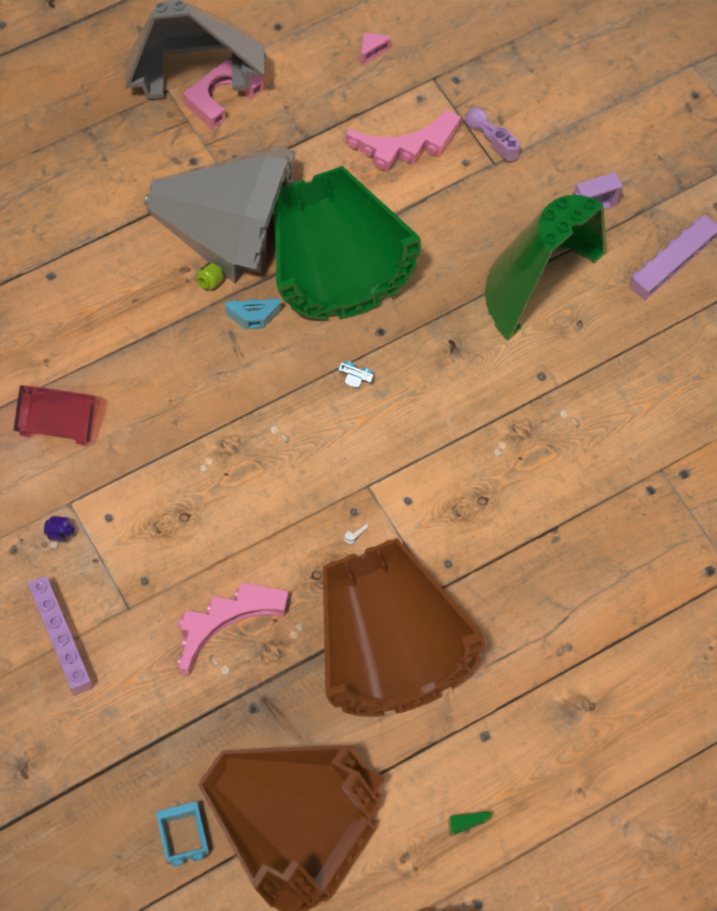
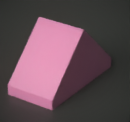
(373, 46)

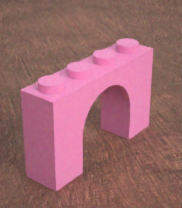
(203, 105)

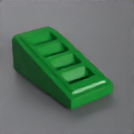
(464, 822)

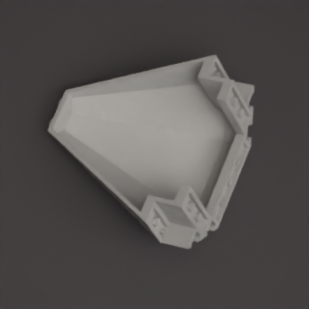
(186, 28)
(224, 207)

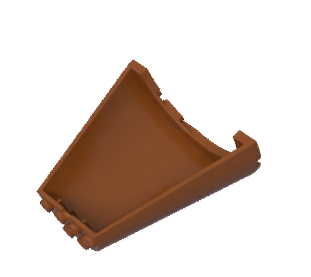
(392, 633)

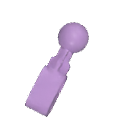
(501, 140)

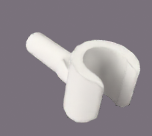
(351, 537)

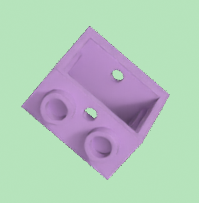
(603, 189)

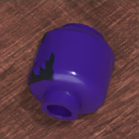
(59, 528)

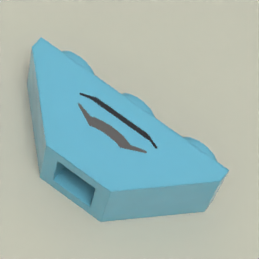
(253, 313)

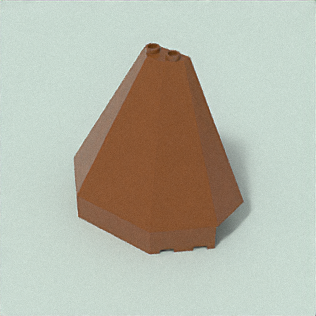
(294, 817)

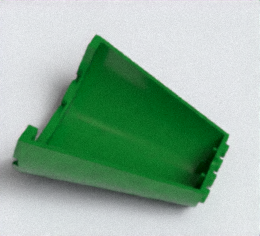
(564, 223)
(339, 247)

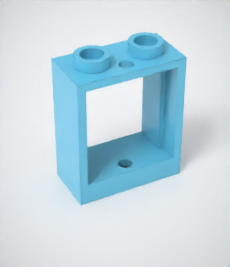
(176, 813)

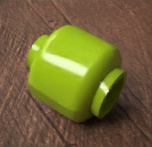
(209, 276)

